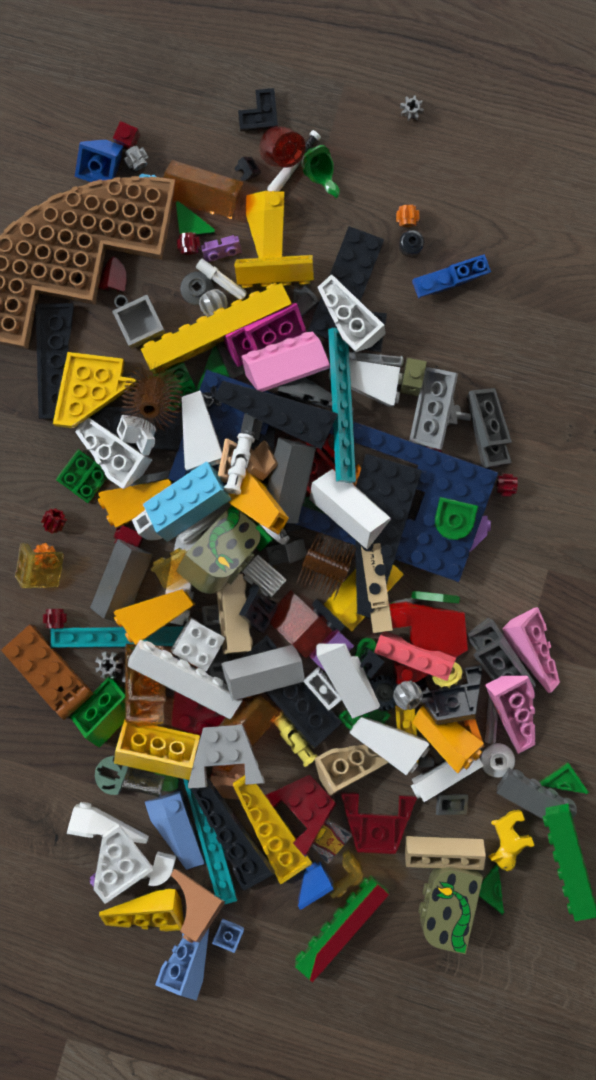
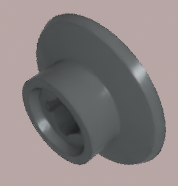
(189, 281)

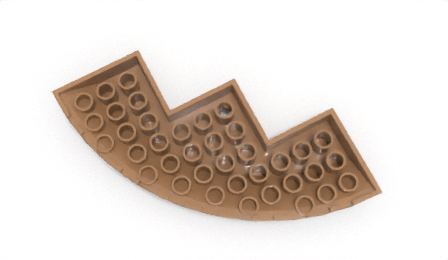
(69, 241)

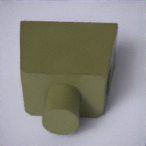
(413, 376)

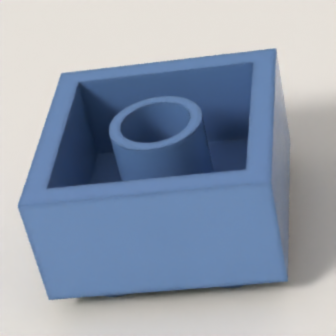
(228, 935)

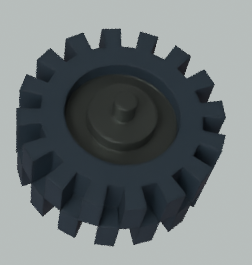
(384, 690)

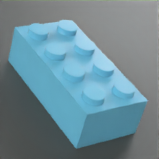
(186, 501)

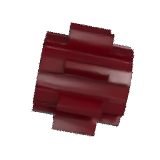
(188, 243)
(507, 485)
(53, 520)
(54, 618)

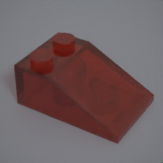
(299, 624)

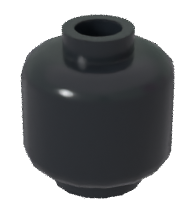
(409, 249)

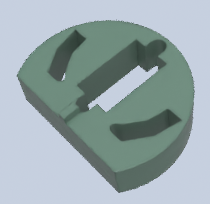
(102, 780)

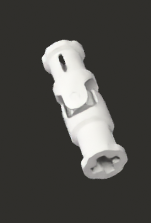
(239, 464)

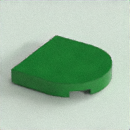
(454, 518)

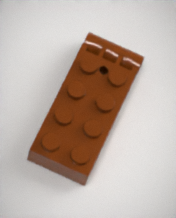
(47, 671)

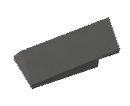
(489, 428)
(291, 476)
(121, 579)
(495, 652)

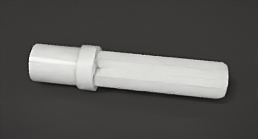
(213, 273)

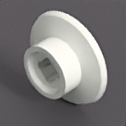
(496, 751)

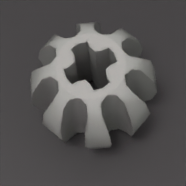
(212, 301)
(104, 669)
(408, 695)

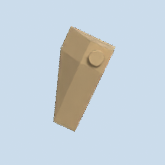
(346, 765)

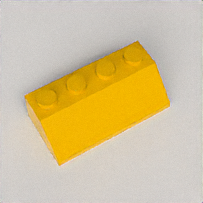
(274, 270)
(345, 602)
(157, 750)

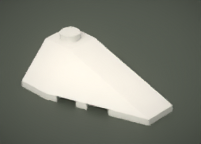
(353, 320)
(118, 459)
(92, 821)

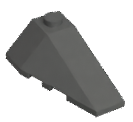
(306, 391)

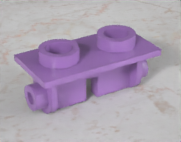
(229, 247)

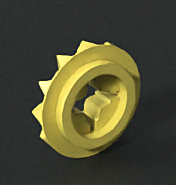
(455, 675)

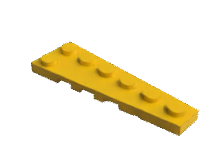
(271, 832)

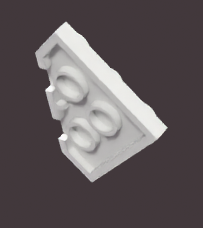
(118, 864)

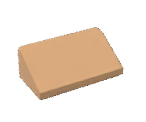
(226, 458)

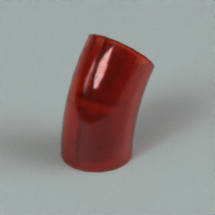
(282, 147)

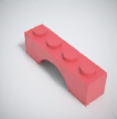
(427, 661)

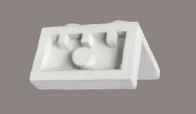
(197, 644)

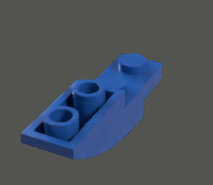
(451, 277)

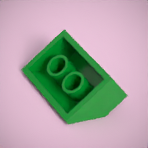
(101, 713)

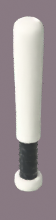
(286, 173)

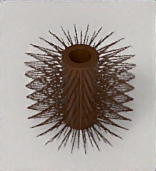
(152, 397)
(327, 566)

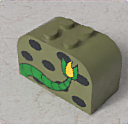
(220, 552)
(450, 907)

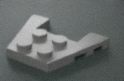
(224, 747)

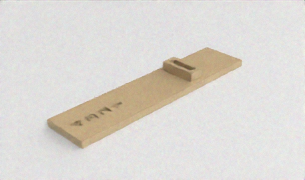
(381, 615)

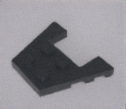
(453, 703)

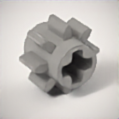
(411, 102)
(136, 158)

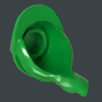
(319, 168)

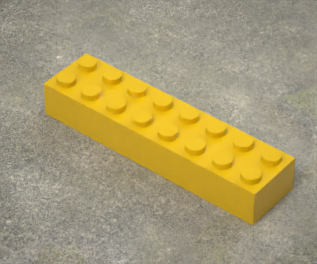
(212, 330)

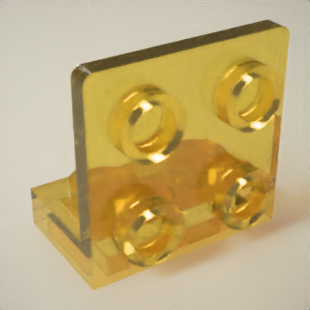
(167, 568)
(38, 569)
(353, 877)

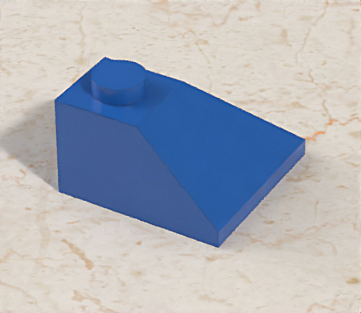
(98, 160)
(314, 884)

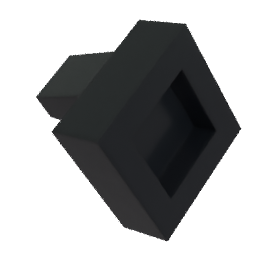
(249, 167)

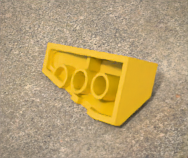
(266, 222)
(155, 909)

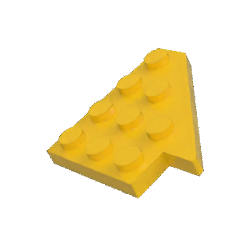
(87, 387)

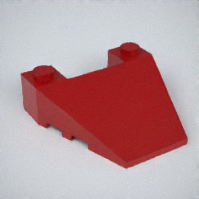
(430, 630)

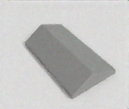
(433, 407)
(263, 672)

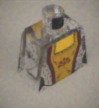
(330, 840)

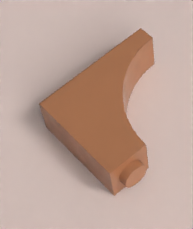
(201, 907)

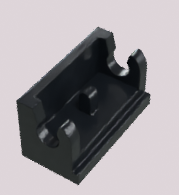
(371, 662)

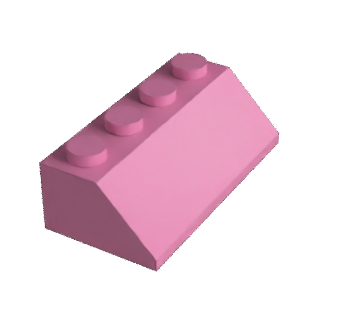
(285, 361)

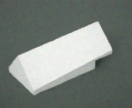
(349, 508)
(348, 678)

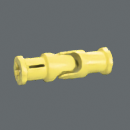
(298, 745)

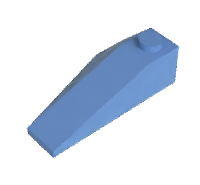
(174, 824)
(185, 968)

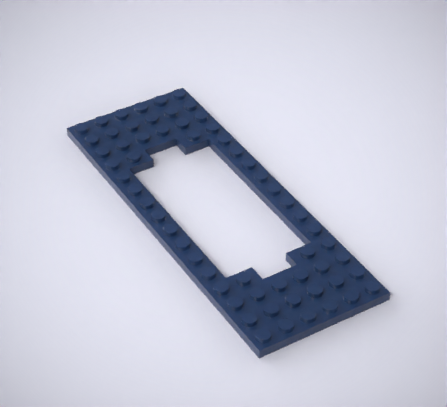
(440, 477)

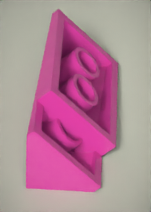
(264, 332)

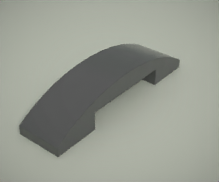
(212, 621)

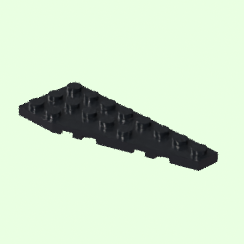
(392, 490)

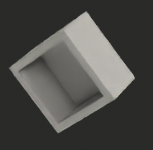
(138, 322)

